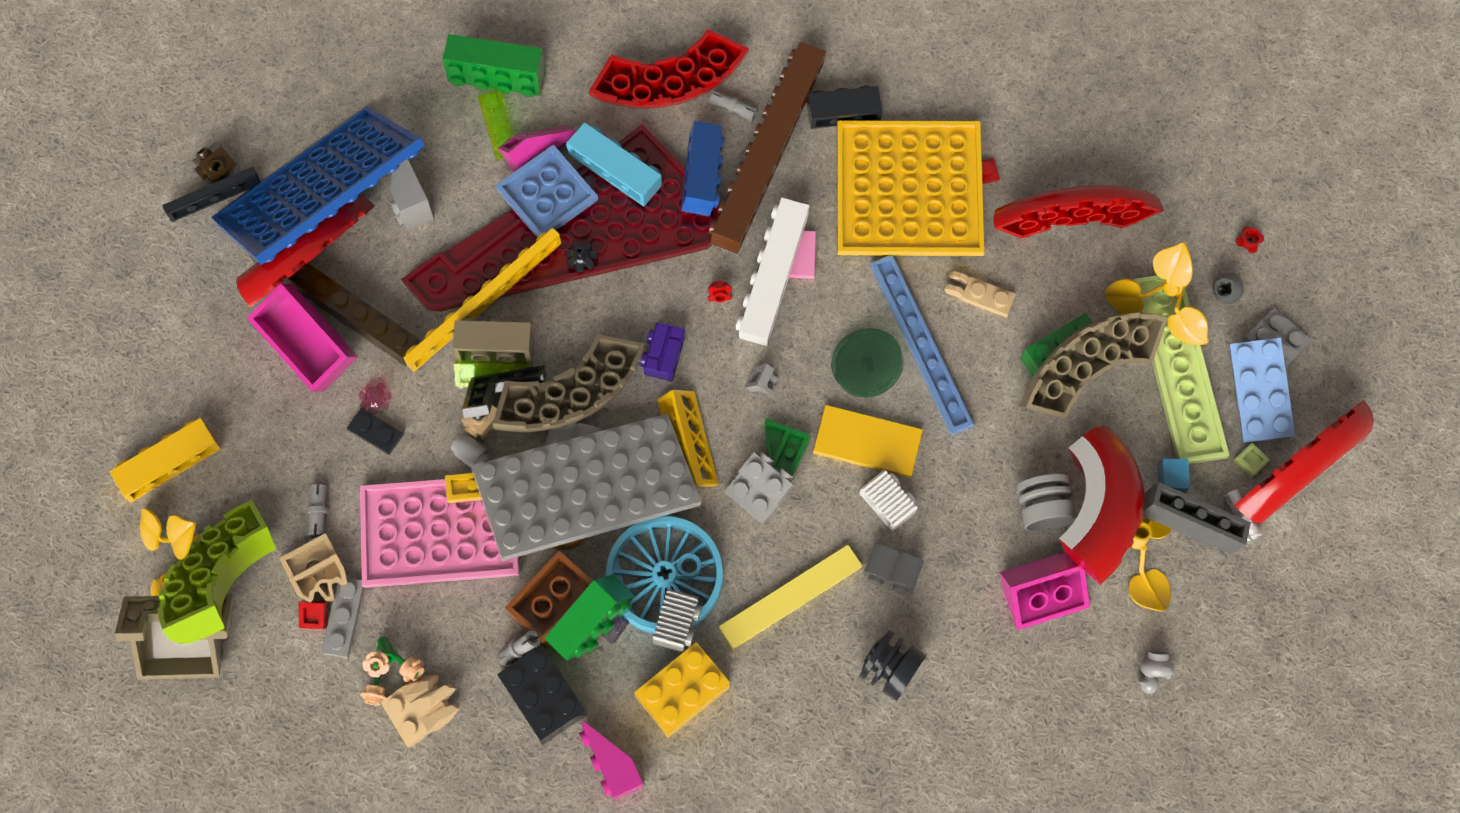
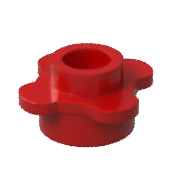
(1254, 235)
(719, 291)

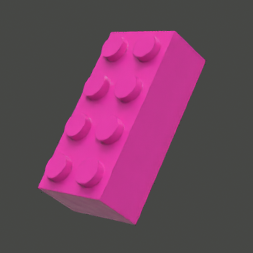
(302, 337)

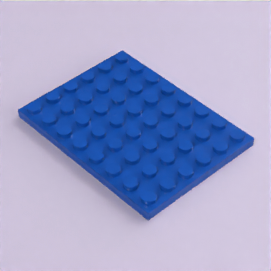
(316, 184)

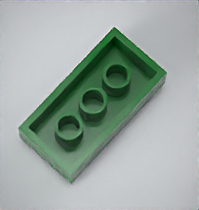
(494, 65)

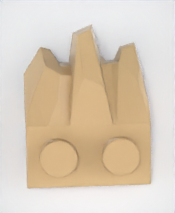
(314, 569)
(420, 708)

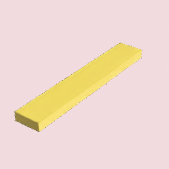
(790, 597)

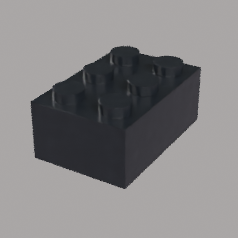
(542, 694)

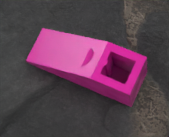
(528, 145)
(617, 767)

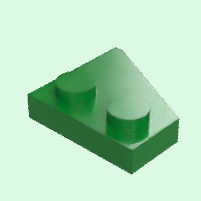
(785, 446)

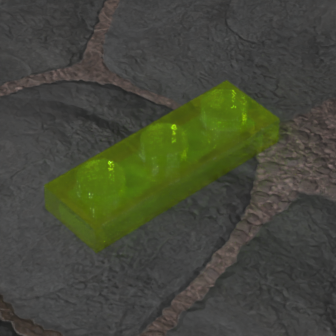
(495, 120)
(466, 369)

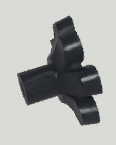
(581, 257)

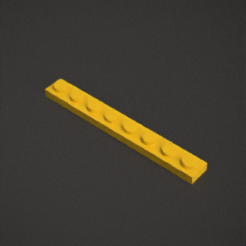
(489, 293)

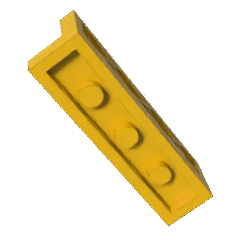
(679, 416)

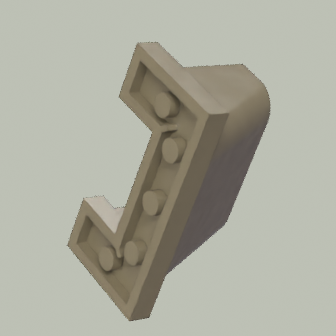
(157, 655)

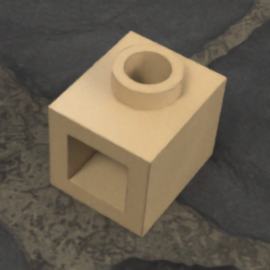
(480, 427)

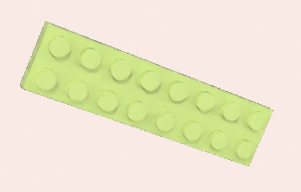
(1184, 386)

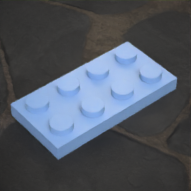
(1262, 390)

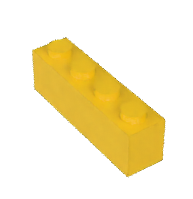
(164, 460)

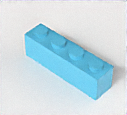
(614, 163)

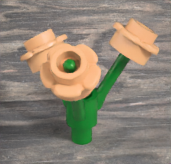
(378, 663)

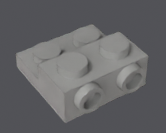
(1278, 326)
(760, 486)

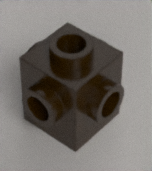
(213, 163)

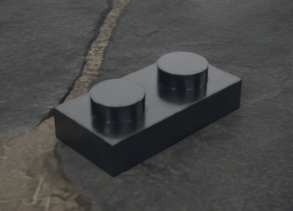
(375, 431)

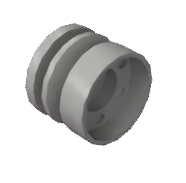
(1046, 501)

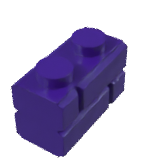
(663, 352)

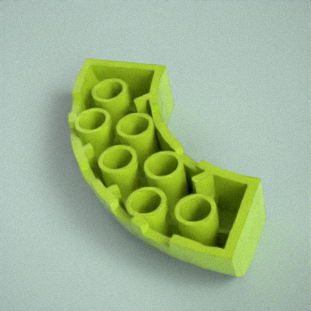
(199, 583)

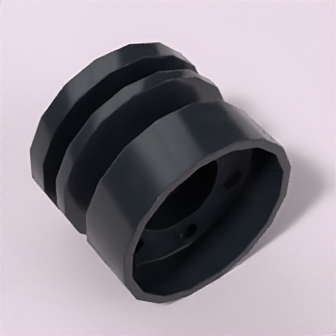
(892, 665)

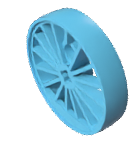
(673, 568)

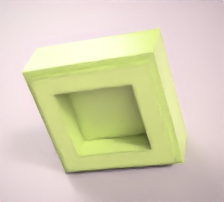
(1252, 460)

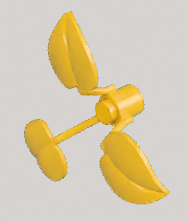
(1176, 267)
(179, 534)
(1149, 588)

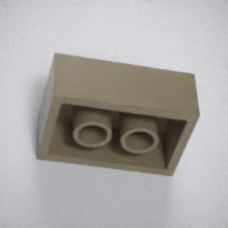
(493, 340)

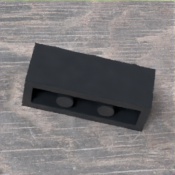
(843, 105)

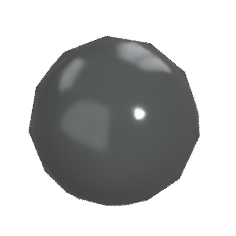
(1232, 283)

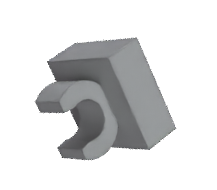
(759, 379)

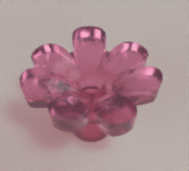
(375, 398)

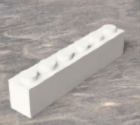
(774, 271)

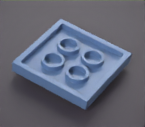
(546, 192)

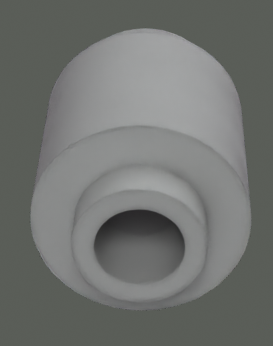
(469, 450)

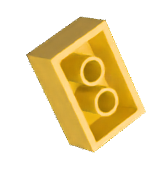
(682, 689)

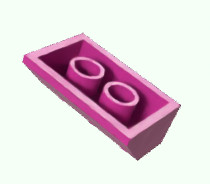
(1044, 590)

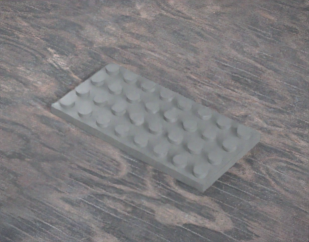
(585, 486)

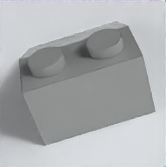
(409, 199)

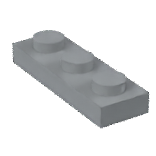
(343, 619)

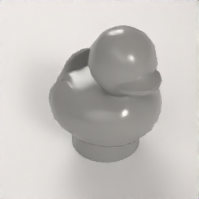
(1155, 665)

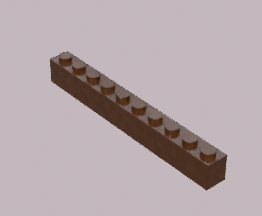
(767, 148)

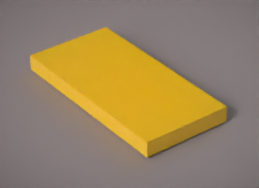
(868, 441)

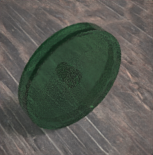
(867, 362)

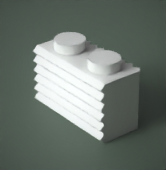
(889, 500)

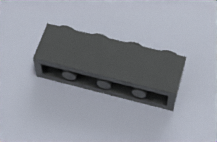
(1195, 518)

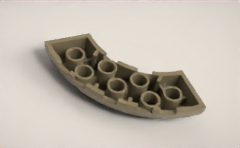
(1090, 353)
(572, 393)

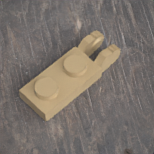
(981, 294)

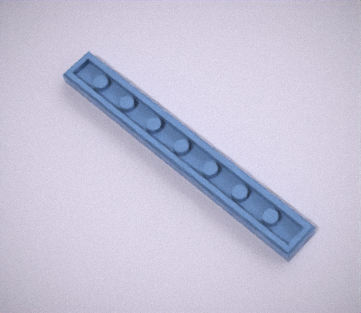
(922, 344)

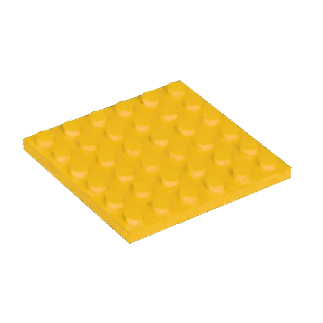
(910, 188)

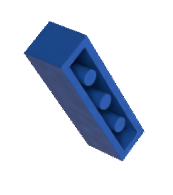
(702, 168)

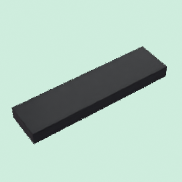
(211, 194)

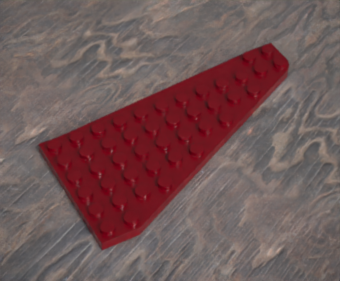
(614, 225)

